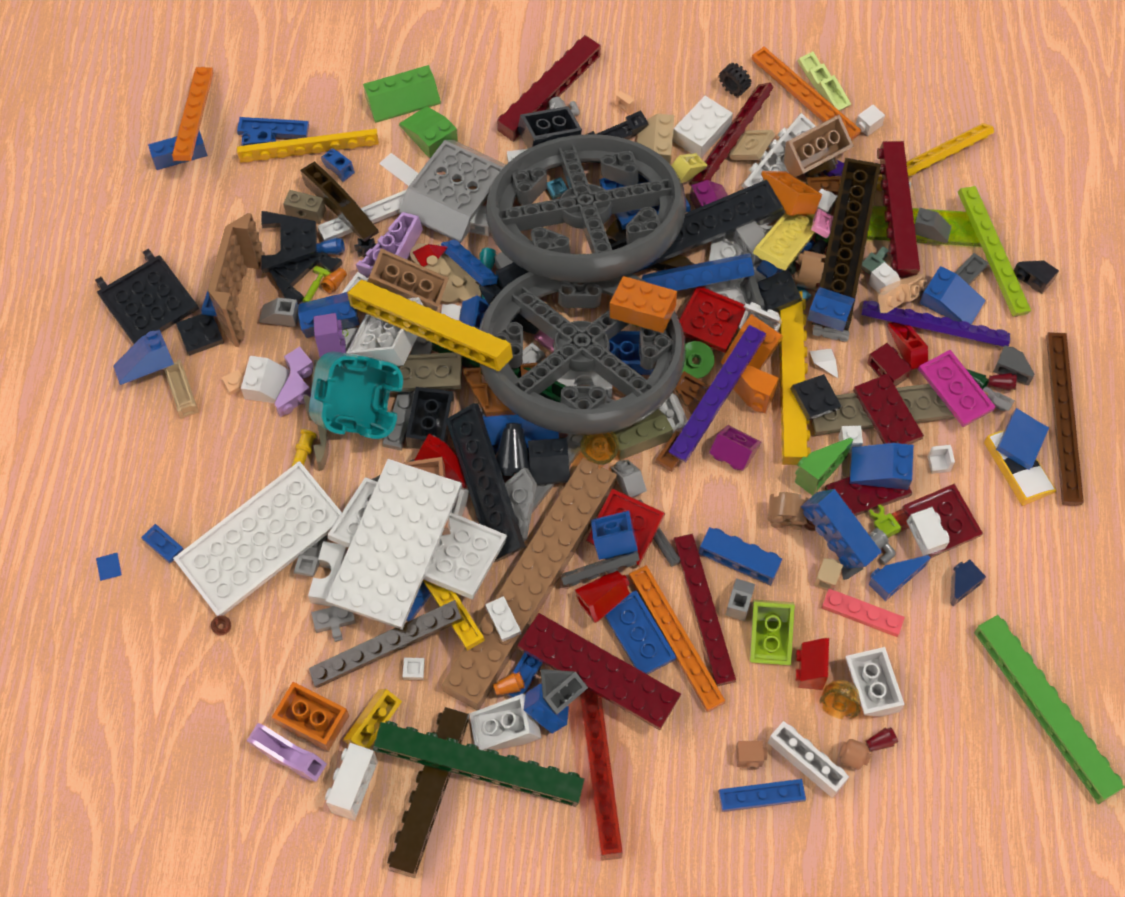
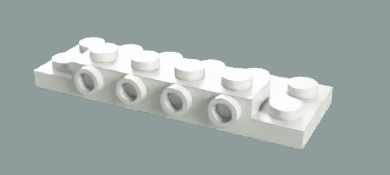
(774, 158)

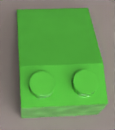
(429, 130)
(821, 465)

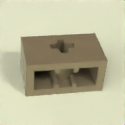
(304, 206)

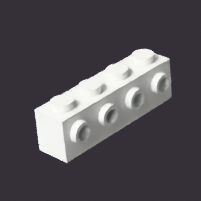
(808, 759)

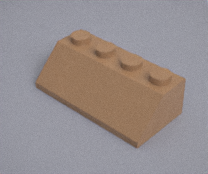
(816, 146)
(408, 279)

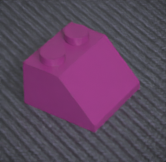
(706, 192)
(734, 447)

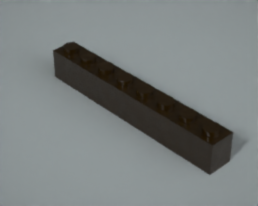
(425, 801)

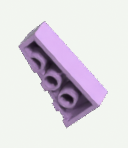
(398, 240)

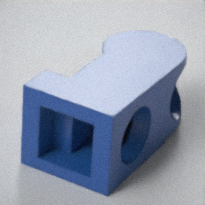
(257, 137)
(338, 164)

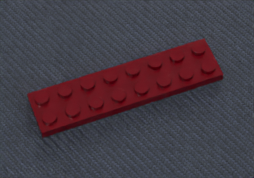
(600, 671)

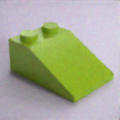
(772, 632)

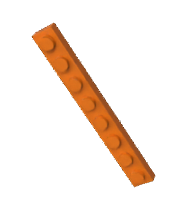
(801, 90)
(193, 114)
(677, 638)

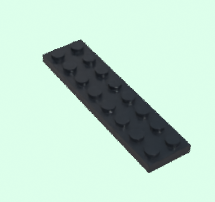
(484, 477)

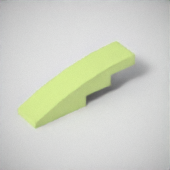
(823, 82)

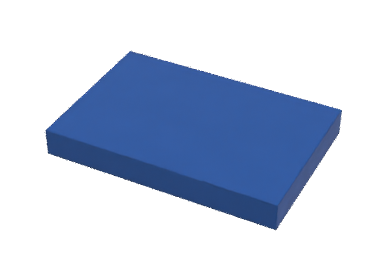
(1022, 439)

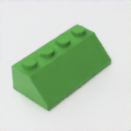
(401, 93)

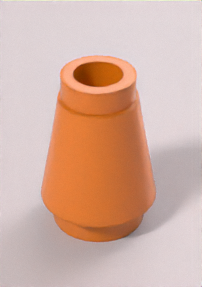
(332, 281)
(509, 684)

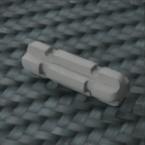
(831, 333)

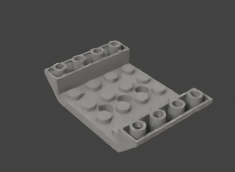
(449, 204)

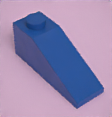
(896, 575)

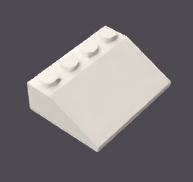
(383, 340)

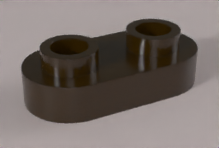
(828, 166)

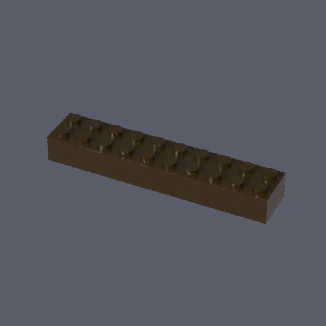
(850, 229)

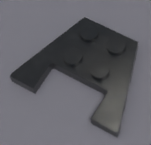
(297, 239)
(293, 271)

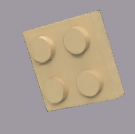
(752, 145)

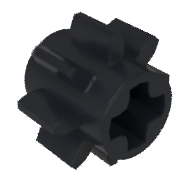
(362, 247)

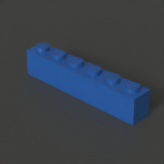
(703, 273)

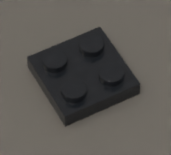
(779, 291)
(199, 333)
(815, 397)

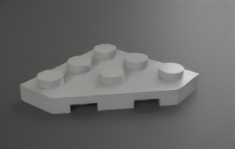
(521, 492)

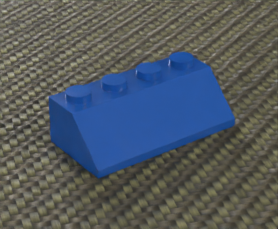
(496, 424)

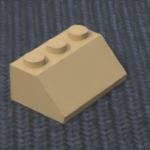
(658, 135)

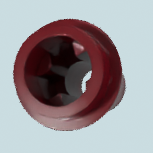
(1003, 381)
(883, 739)

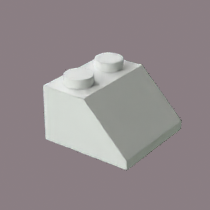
(263, 379)

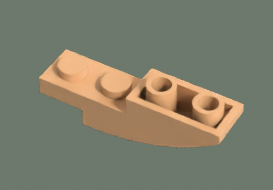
(901, 291)

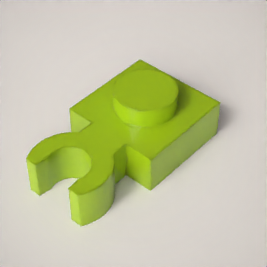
(885, 522)

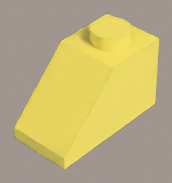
(688, 166)

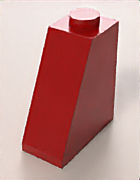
(602, 594)

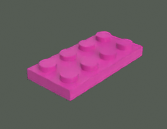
(956, 388)

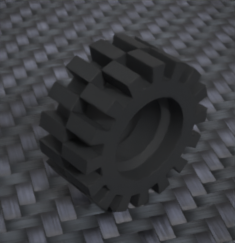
(735, 79)

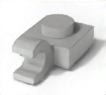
(1001, 401)

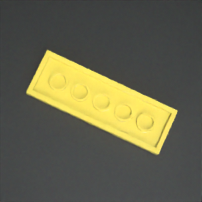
(786, 240)

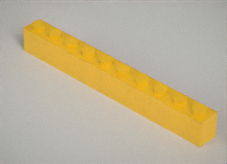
(430, 325)
(792, 371)

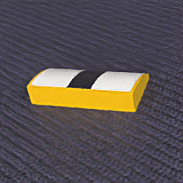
(1025, 483)

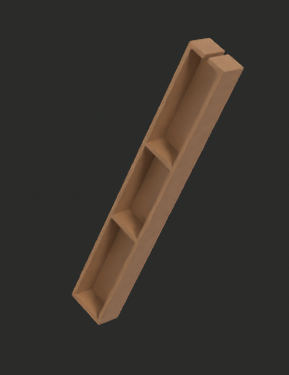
(532, 581)

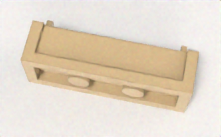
(181, 389)

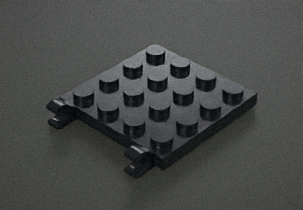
(147, 298)

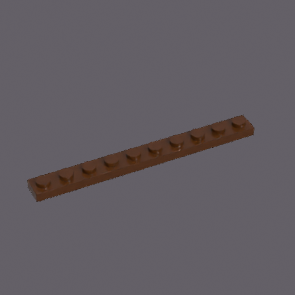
(1064, 419)

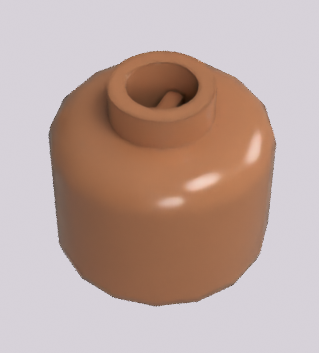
(854, 754)

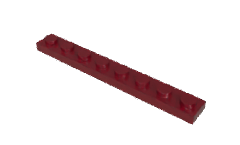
(733, 132)
(704, 610)

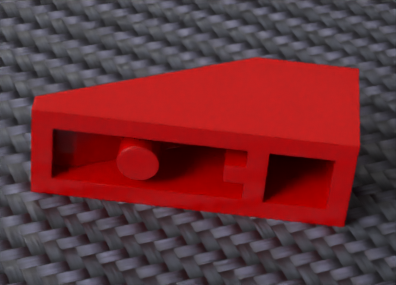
(909, 344)
(435, 448)

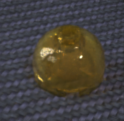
(606, 444)
(841, 699)

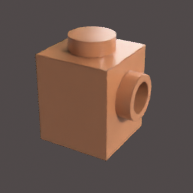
(750, 754)

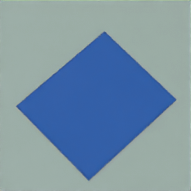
(108, 566)

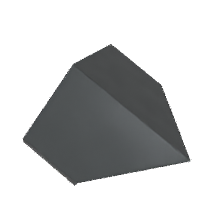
(561, 688)

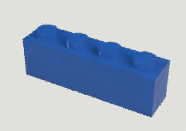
(740, 555)

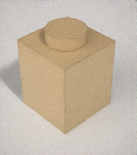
(828, 574)

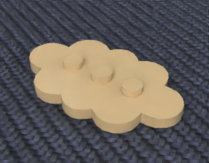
(460, 283)

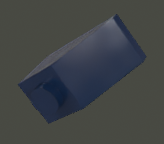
(965, 580)

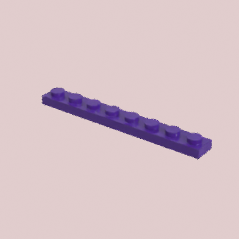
(942, 325)
(717, 393)

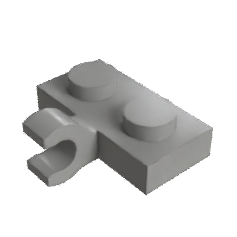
(333, 619)

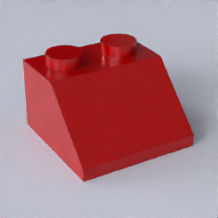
(813, 664)

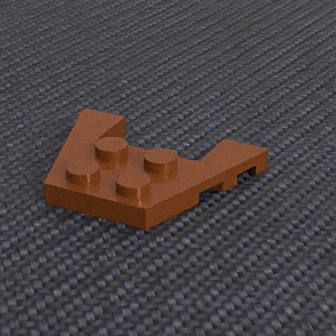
(486, 398)

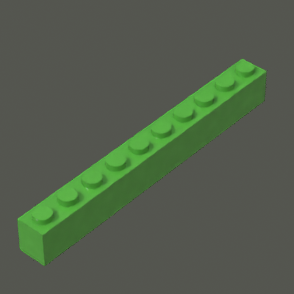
(1049, 710)

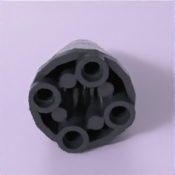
(512, 450)

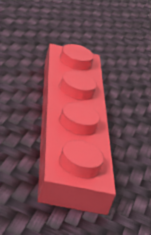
(863, 612)

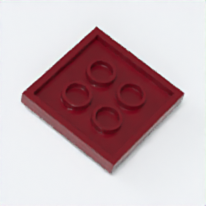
(954, 516)

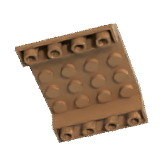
(237, 252)

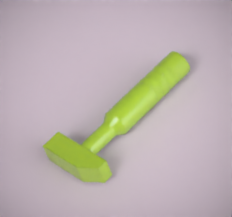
(313, 288)

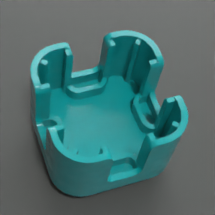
(353, 394)

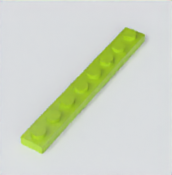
(994, 251)

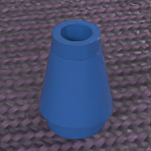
(333, 246)

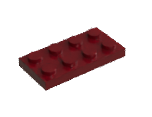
(888, 411)
(865, 497)

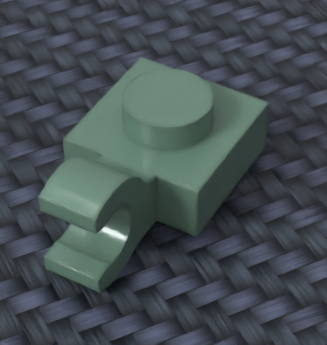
(874, 261)

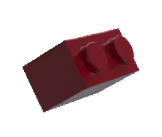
(887, 361)

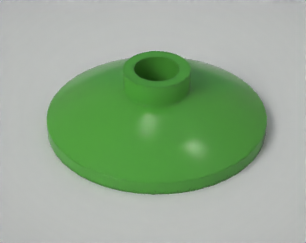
(705, 356)

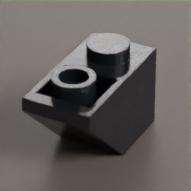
(1036, 274)

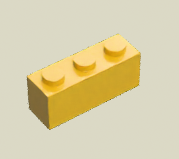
(367, 725)

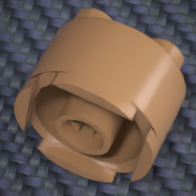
(810, 270)
(786, 510)

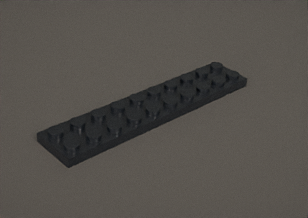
(720, 218)

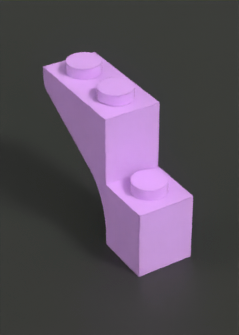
(294, 388)
(286, 753)

